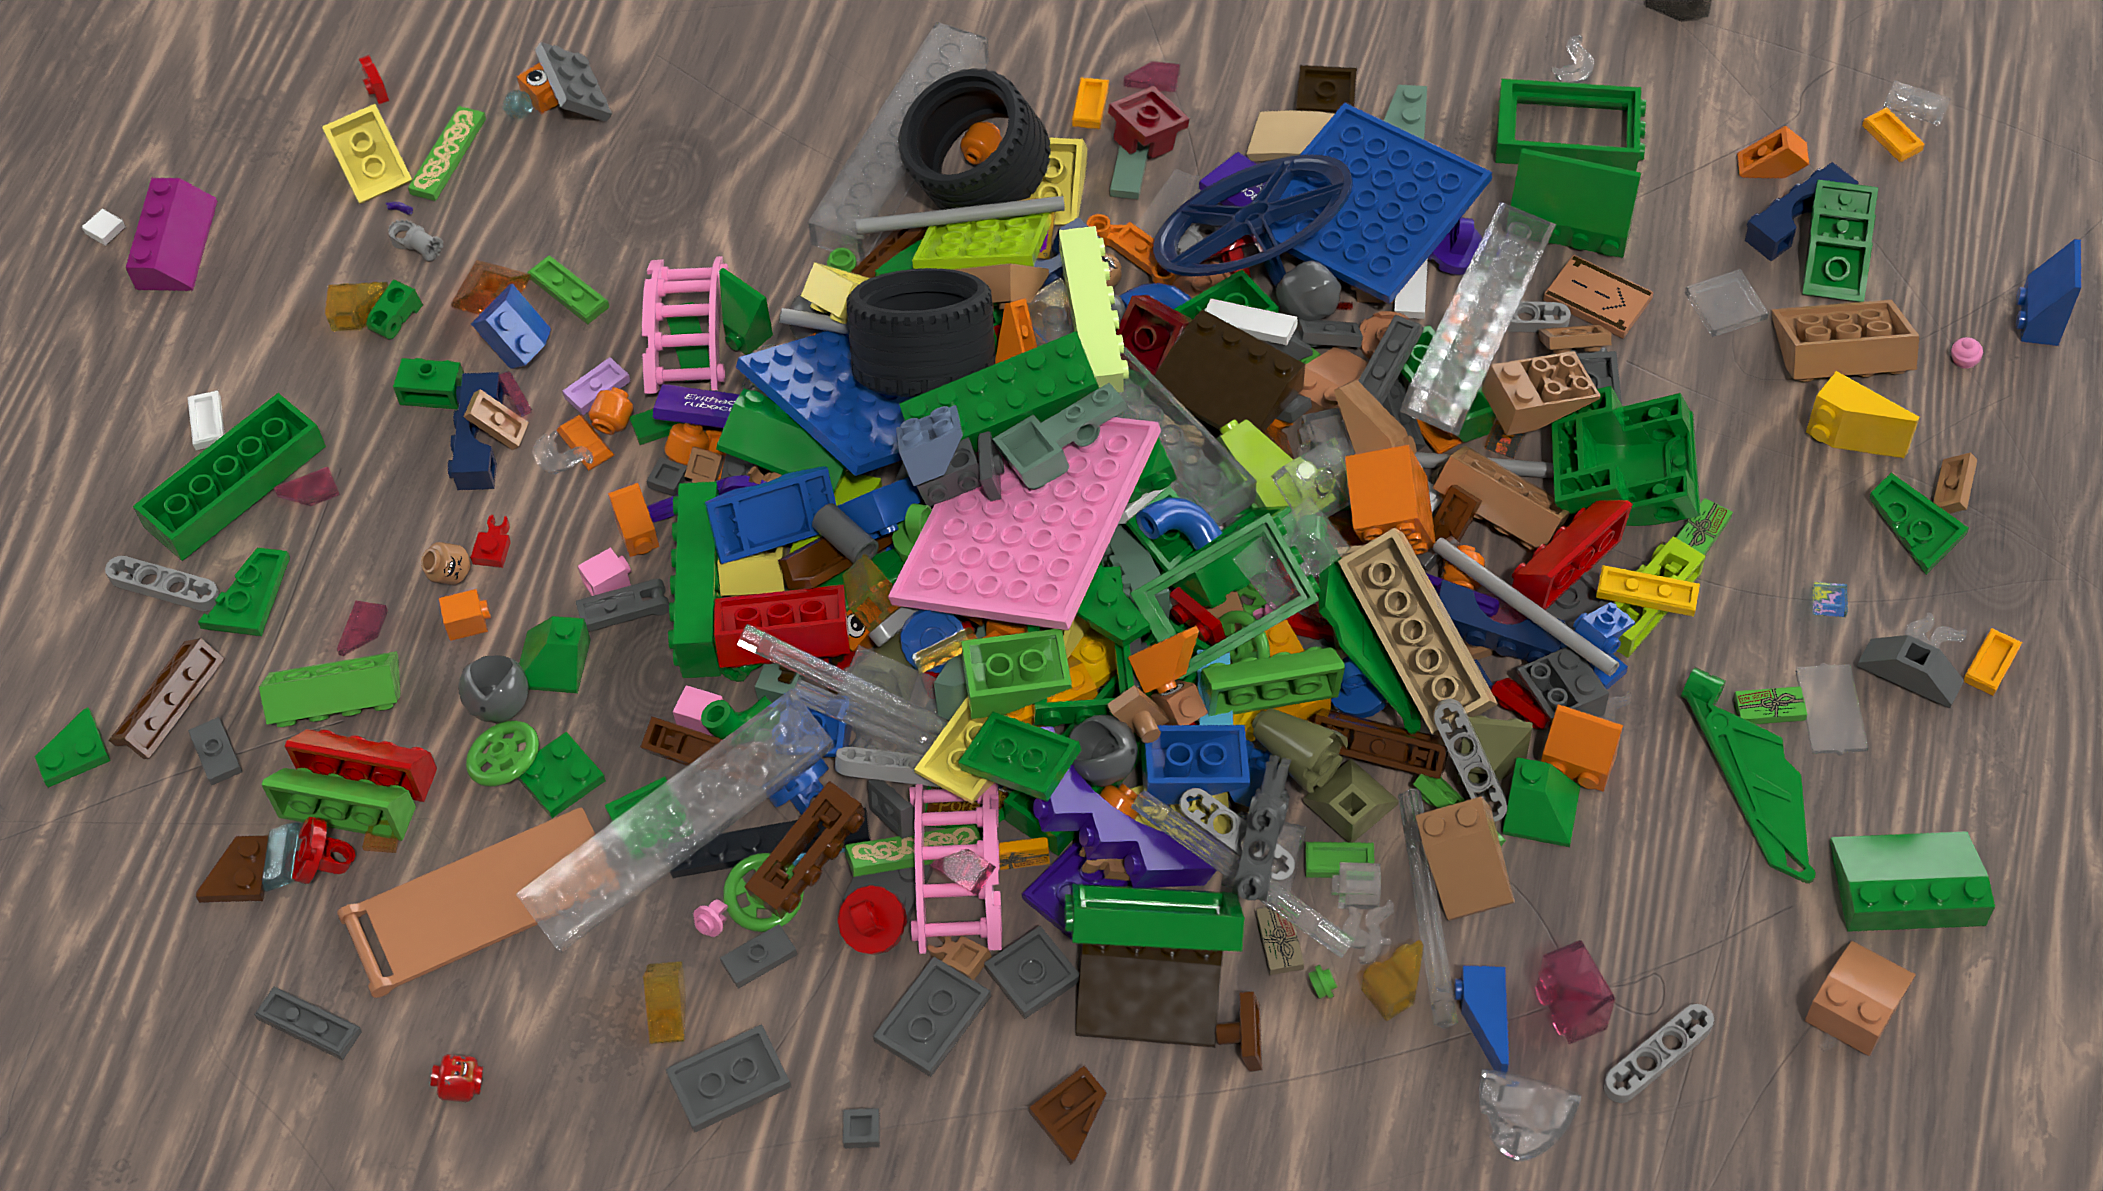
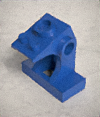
(1603, 630)

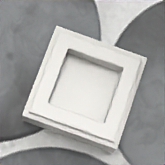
(103, 227)

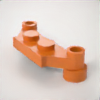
(1133, 245)

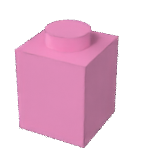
(605, 572)
(690, 707)

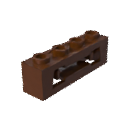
(676, 742)
(1387, 743)
(840, 817)

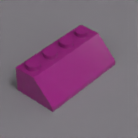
(170, 236)

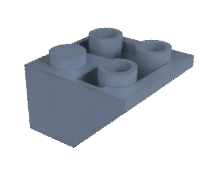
(929, 443)

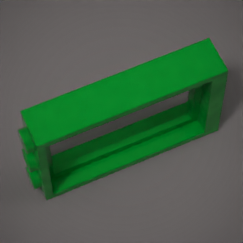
(1571, 95)
(1290, 558)
(1065, 712)
(1154, 917)

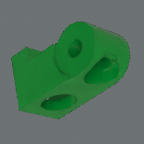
(393, 309)

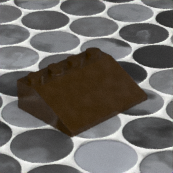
(1229, 374)
(1149, 994)

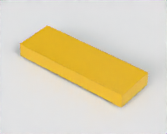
(1648, 590)

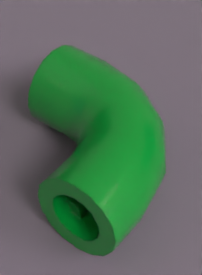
(723, 720)

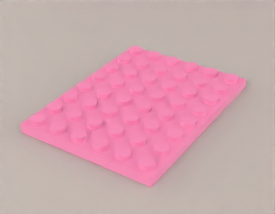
(1034, 547)

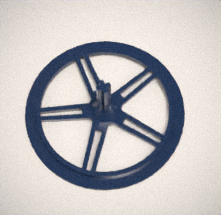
(1253, 218)

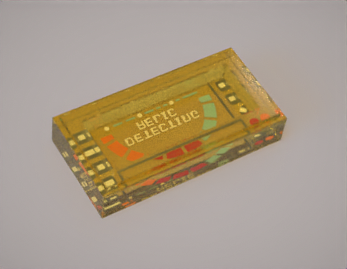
(942, 650)

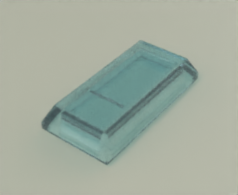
(280, 856)

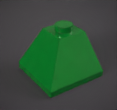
(743, 314)
(1169, 547)
(556, 654)
(1541, 803)

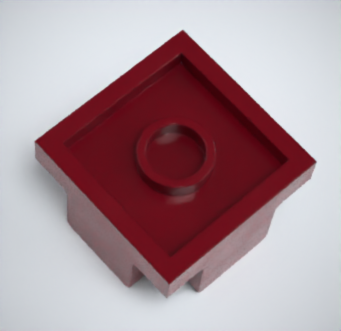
(1147, 119)

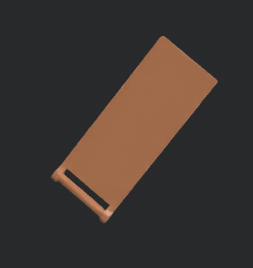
(460, 904)

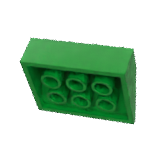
(1583, 198)
(1911, 881)

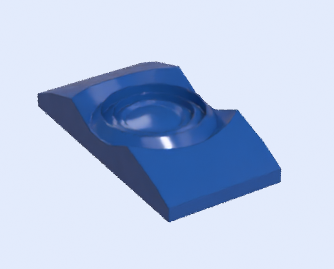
(768, 513)

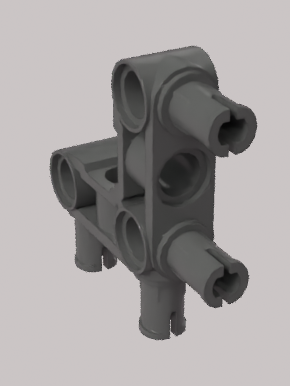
(1264, 823)

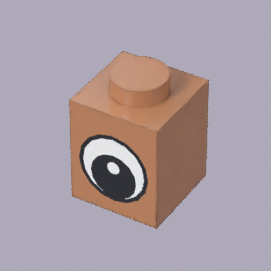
(1181, 703)

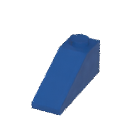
(1485, 1010)

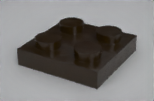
(1325, 88)

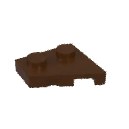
(237, 872)
(1070, 1111)

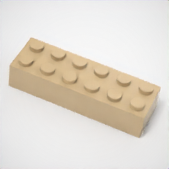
(1416, 628)

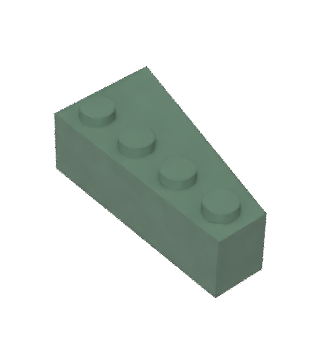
(1408, 109)
(1135, 564)

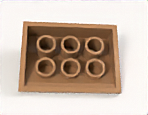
(1845, 339)

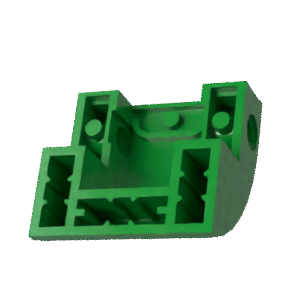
(1628, 454)

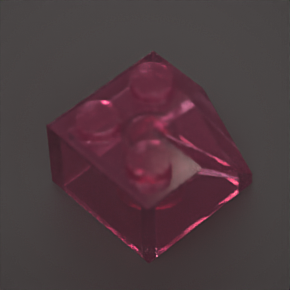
(1574, 992)

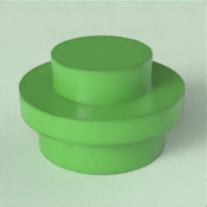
(842, 259)
(1323, 982)

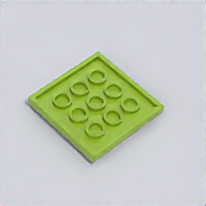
(983, 243)

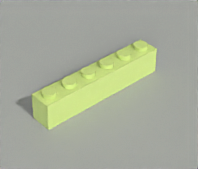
(1091, 304)

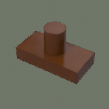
(1455, 513)
(1245, 1032)

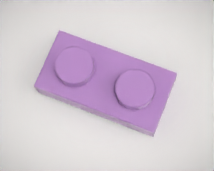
(603, 377)

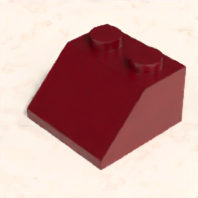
(1150, 330)

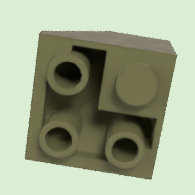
(1502, 744)
(1351, 801)

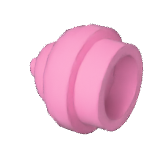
(1966, 352)

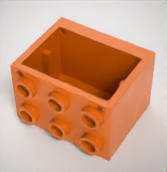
(1388, 493)

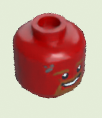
(457, 1078)

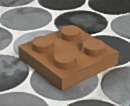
(1565, 338)

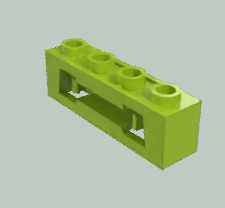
(1679, 563)

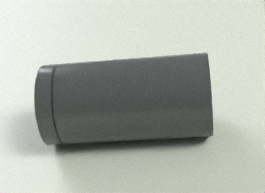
(844, 533)

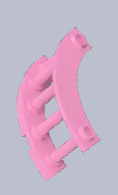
(670, 281)
(988, 848)

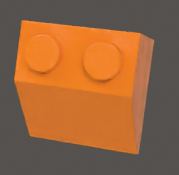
(1582, 746)

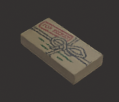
(1279, 942)

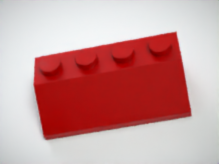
(1572, 552)
(803, 618)
(364, 759)

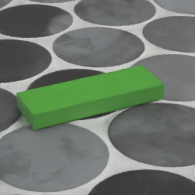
(568, 289)

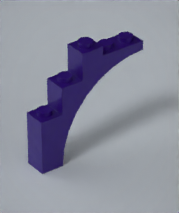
(1107, 833)

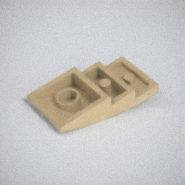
(1284, 133)

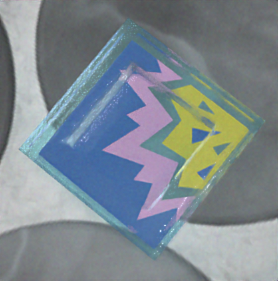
(1830, 599)

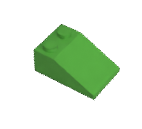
(1014, 671)

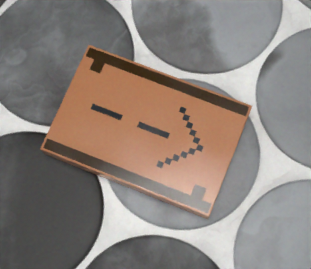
(1599, 296)

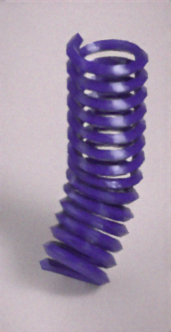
(394, 206)

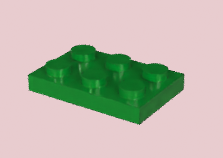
(1020, 756)

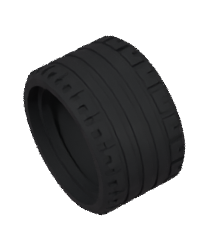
(949, 110)
(919, 330)

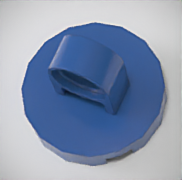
(925, 629)
(1357, 693)
(802, 787)

